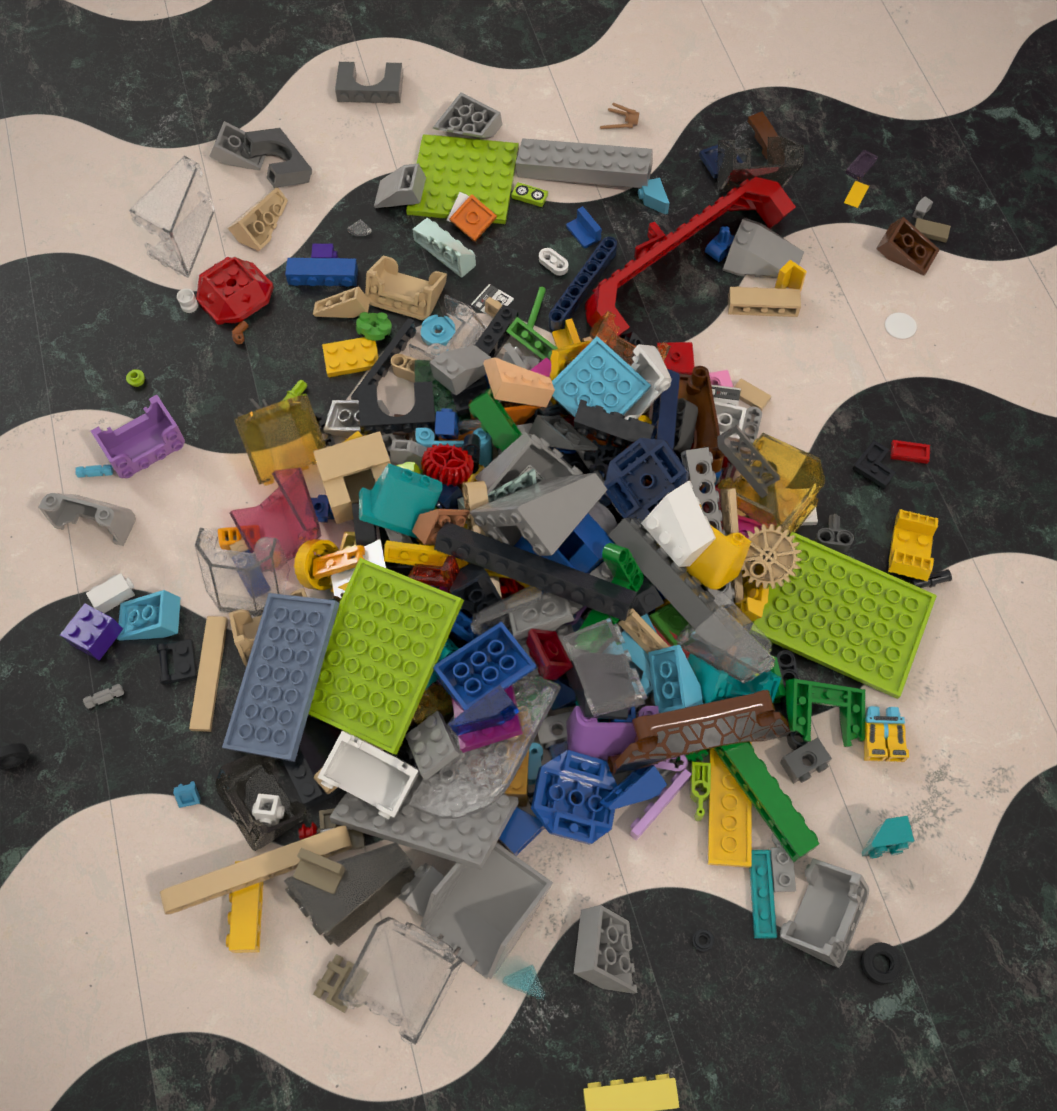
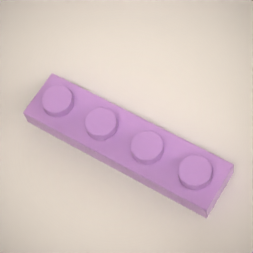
(653, 810)

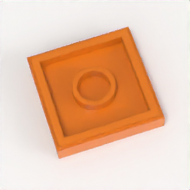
(473, 218)

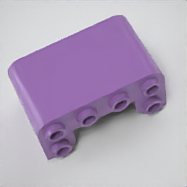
(140, 440)

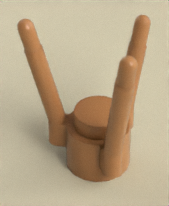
(631, 117)

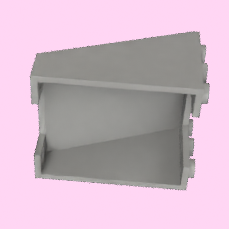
(541, 512)

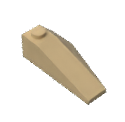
(258, 223)

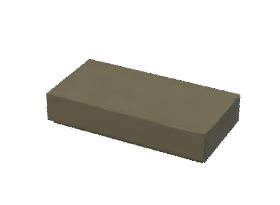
(933, 229)

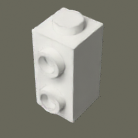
(111, 593)

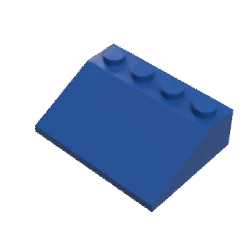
(483, 665)

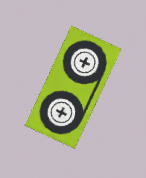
(529, 194)

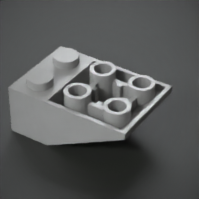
(401, 187)

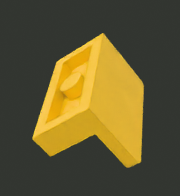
(791, 276)
(566, 336)

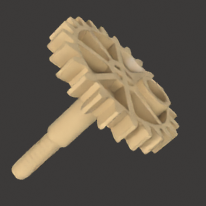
(775, 553)

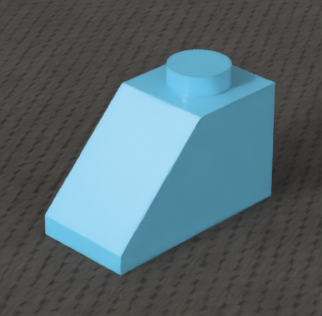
(654, 196)

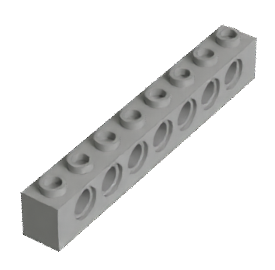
(703, 457)

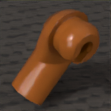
(237, 332)

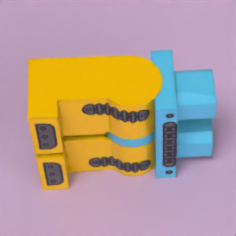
(885, 736)

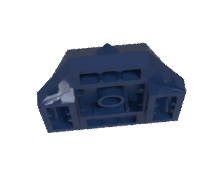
(632, 467)

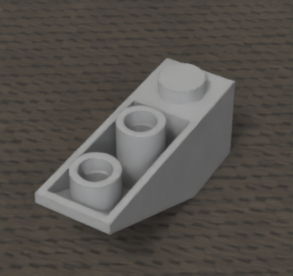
(406, 451)

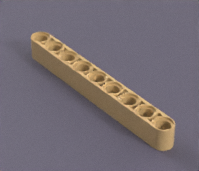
(252, 870)

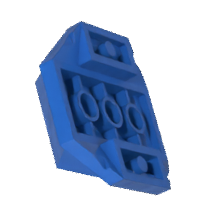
(586, 780)

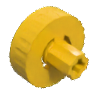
(304, 563)

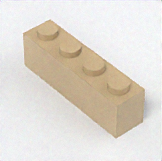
(764, 301)

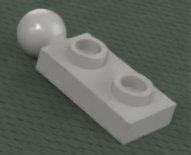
(782, 869)

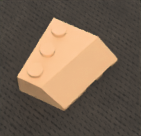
(517, 383)

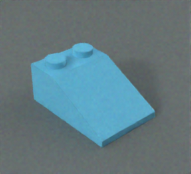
(150, 616)
(673, 680)

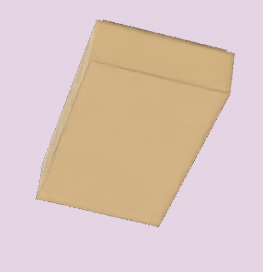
(752, 394)

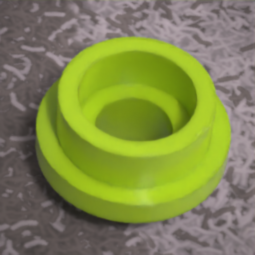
(138, 381)

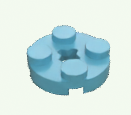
(440, 323)

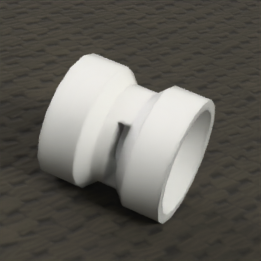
(187, 300)

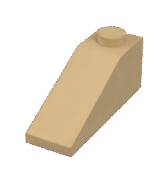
(343, 305)

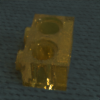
(432, 703)

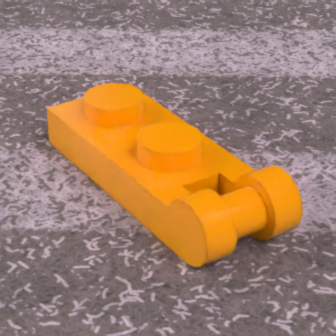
(337, 561)

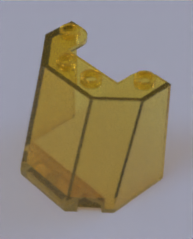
(280, 437)
(789, 498)

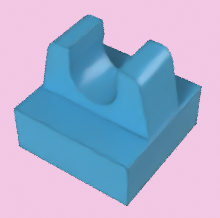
(186, 795)

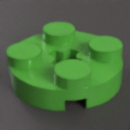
(366, 322)

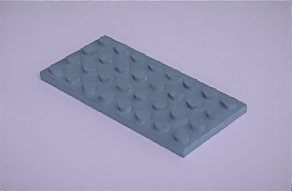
(281, 676)

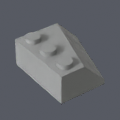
(470, 118)
(604, 950)

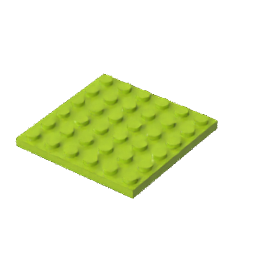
(466, 167)

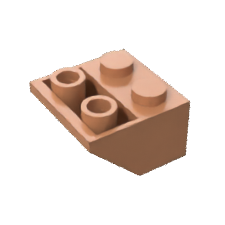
(431, 522)

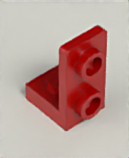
(654, 234)

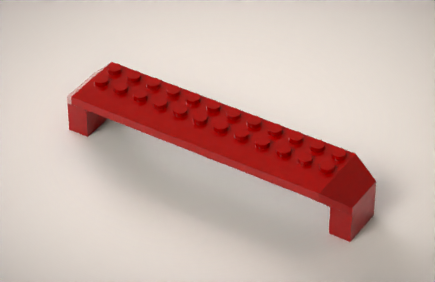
(757, 194)

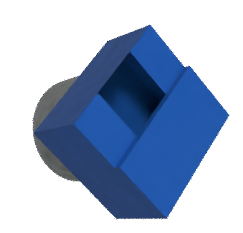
(585, 543)

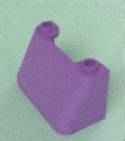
(601, 739)

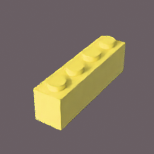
(635, 1096)

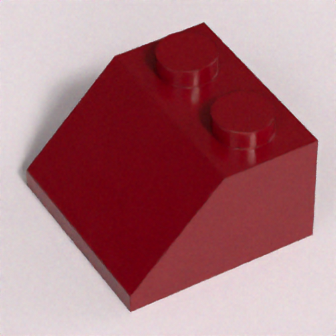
(548, 653)

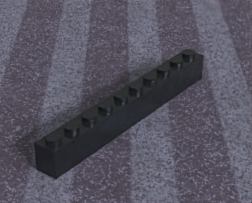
(535, 571)

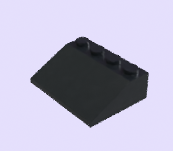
(312, 754)

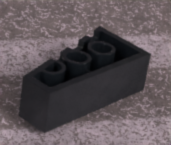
(610, 426)

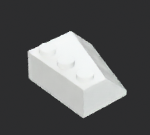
(680, 525)

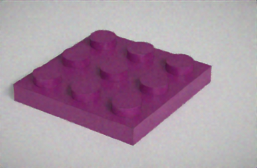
(490, 735)

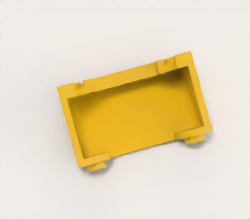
(720, 560)

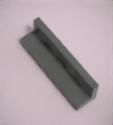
(743, 465)

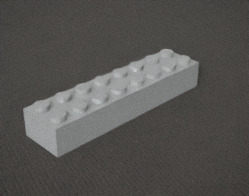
(584, 163)

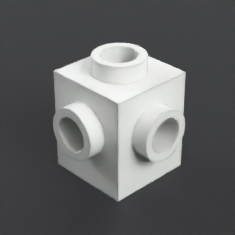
(268, 809)

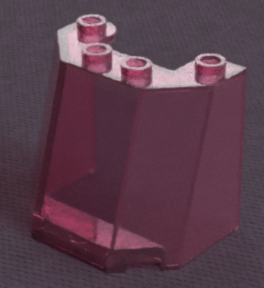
(282, 515)

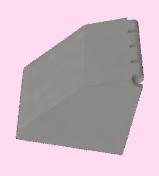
(485, 908)

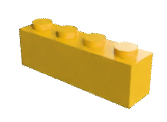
(245, 919)

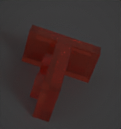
(437, 575)

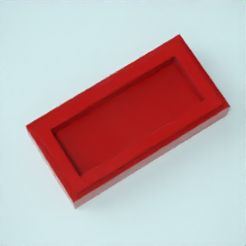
(910, 451)

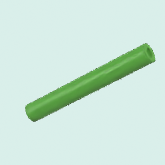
(536, 307)

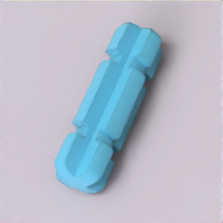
(96, 470)

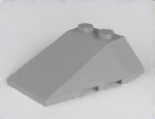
(759, 251)

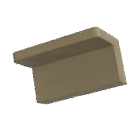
(318, 871)

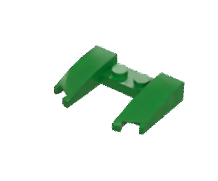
(851, 704)

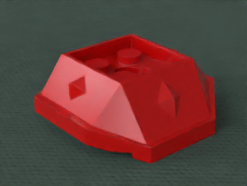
(233, 290)

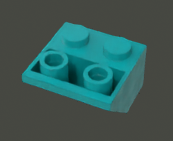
(890, 836)

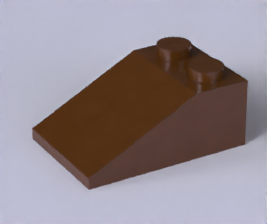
(908, 247)

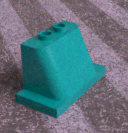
(398, 499)

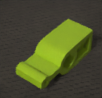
(700, 779)

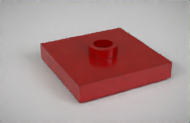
(680, 357)

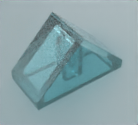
(526, 981)

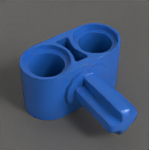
(719, 246)

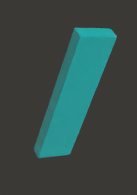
(762, 895)

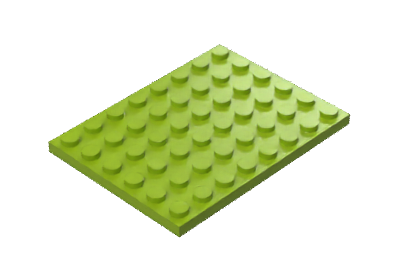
(848, 617)
(382, 654)

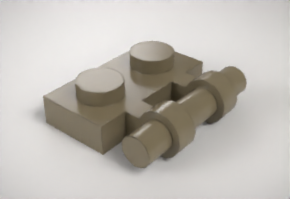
(323, 984)

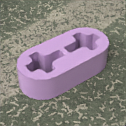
(672, 766)

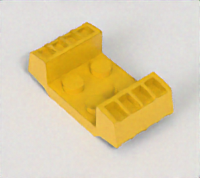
(912, 545)
(754, 596)

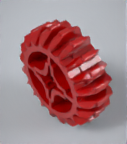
(447, 464)

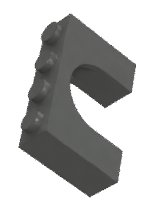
(386, 91)
(275, 141)

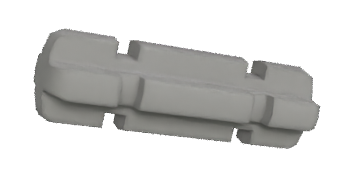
(103, 696)

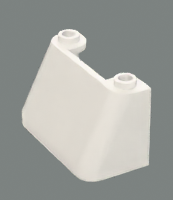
(653, 369)
(368, 774)

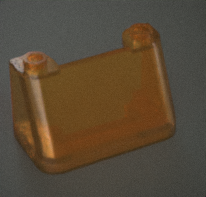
(607, 332)

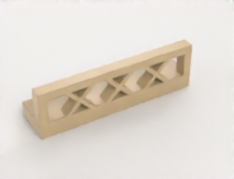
(642, 633)

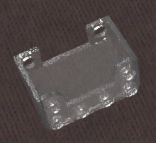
(605, 668)

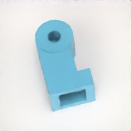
(535, 759)

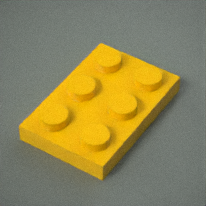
(350, 356)

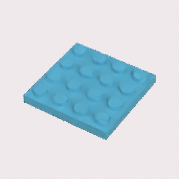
(600, 379)

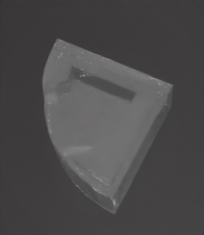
(359, 229)

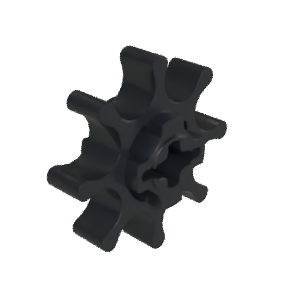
(603, 456)

